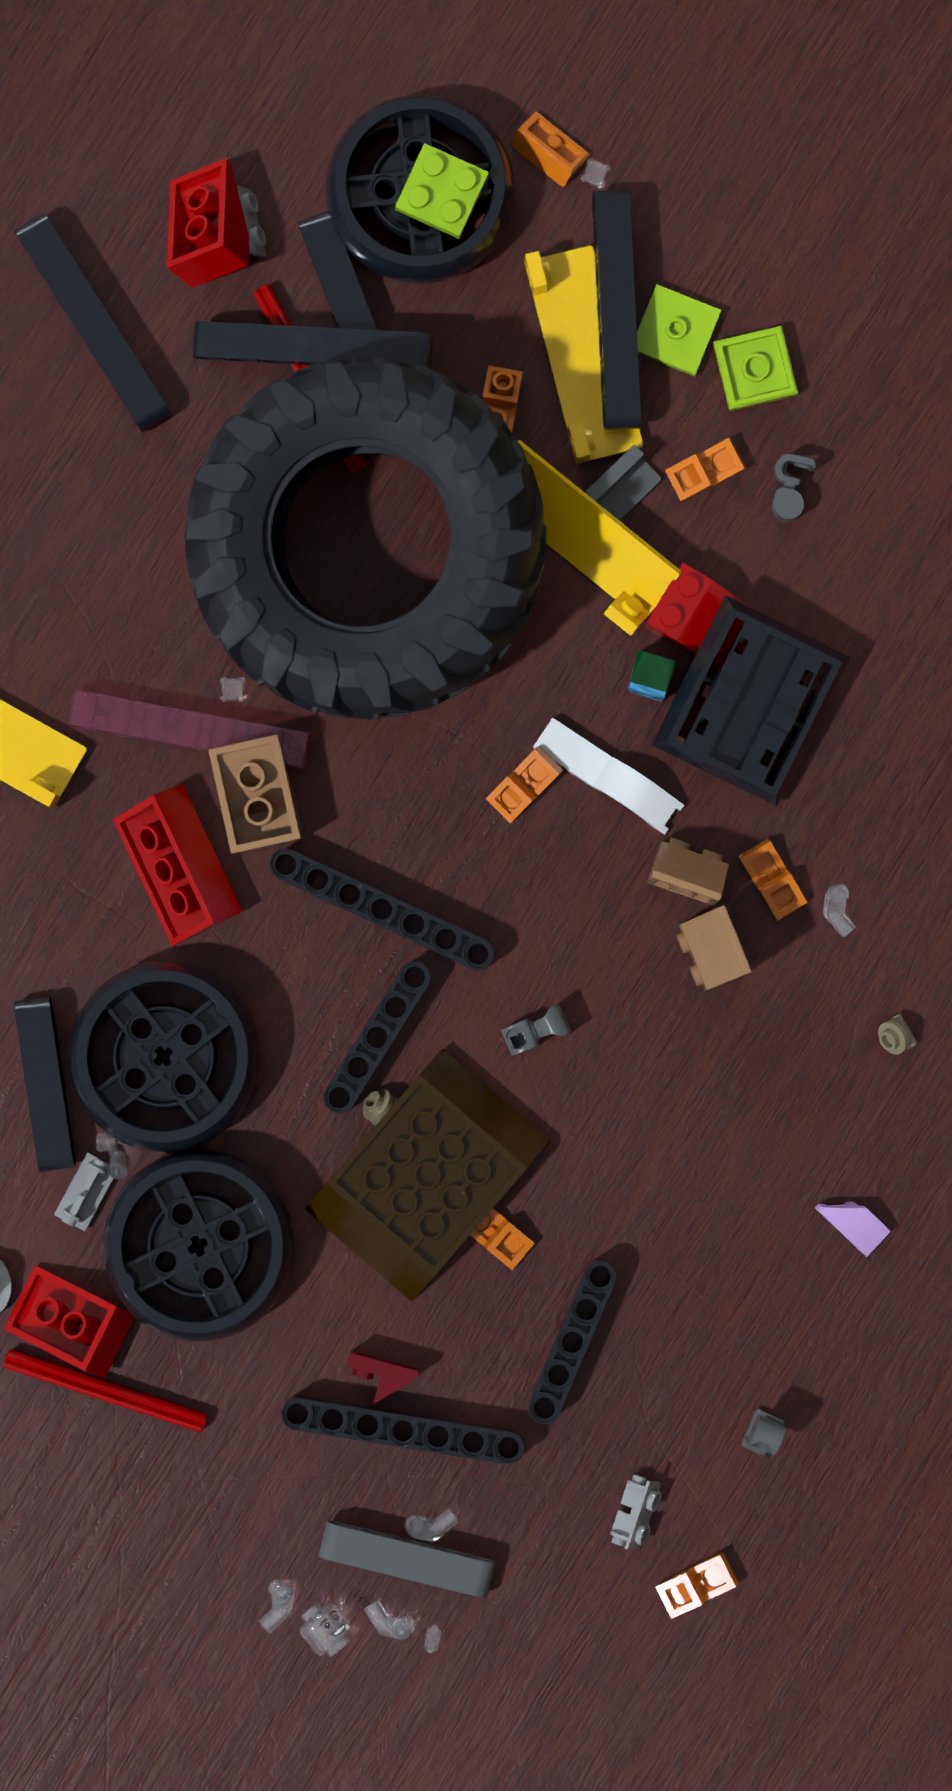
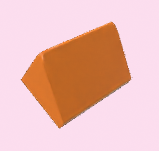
(549, 149)

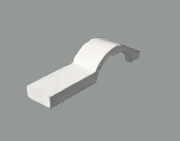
(608, 775)

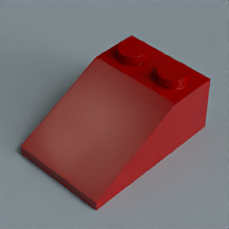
(206, 225)
(688, 611)
(69, 1322)

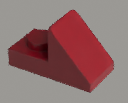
(392, 1374)

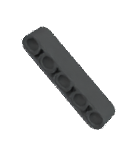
(406, 1559)

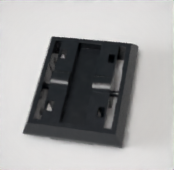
(752, 701)

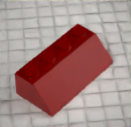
(177, 865)

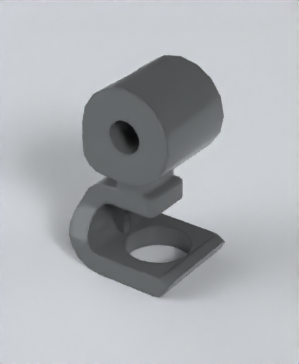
(787, 501)
(527, 1034)
(764, 1434)

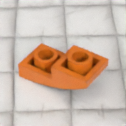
(502, 392)

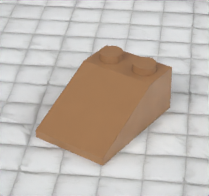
(255, 794)
(689, 872)
(713, 948)

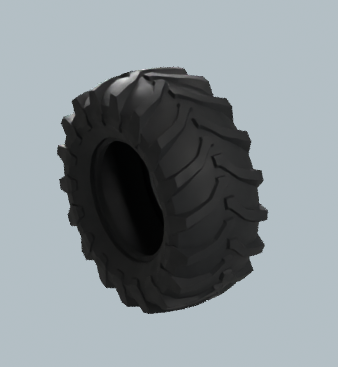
(242, 512)

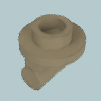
(896, 1035)
(377, 1105)

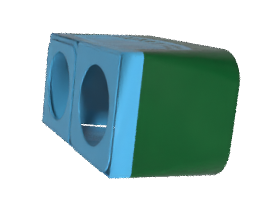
(651, 675)

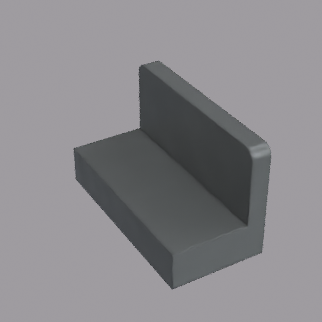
(624, 484)

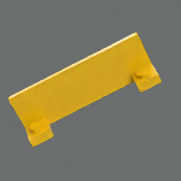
(568, 317)
(601, 547)
(36, 756)

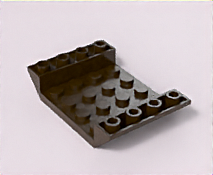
(427, 1174)

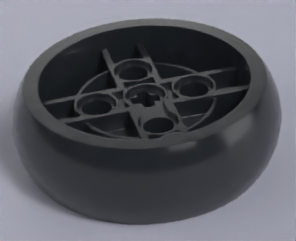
(357, 195)
(160, 1090)
(165, 1233)

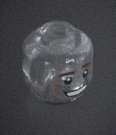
(325, 1629)

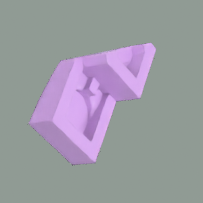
(855, 1224)

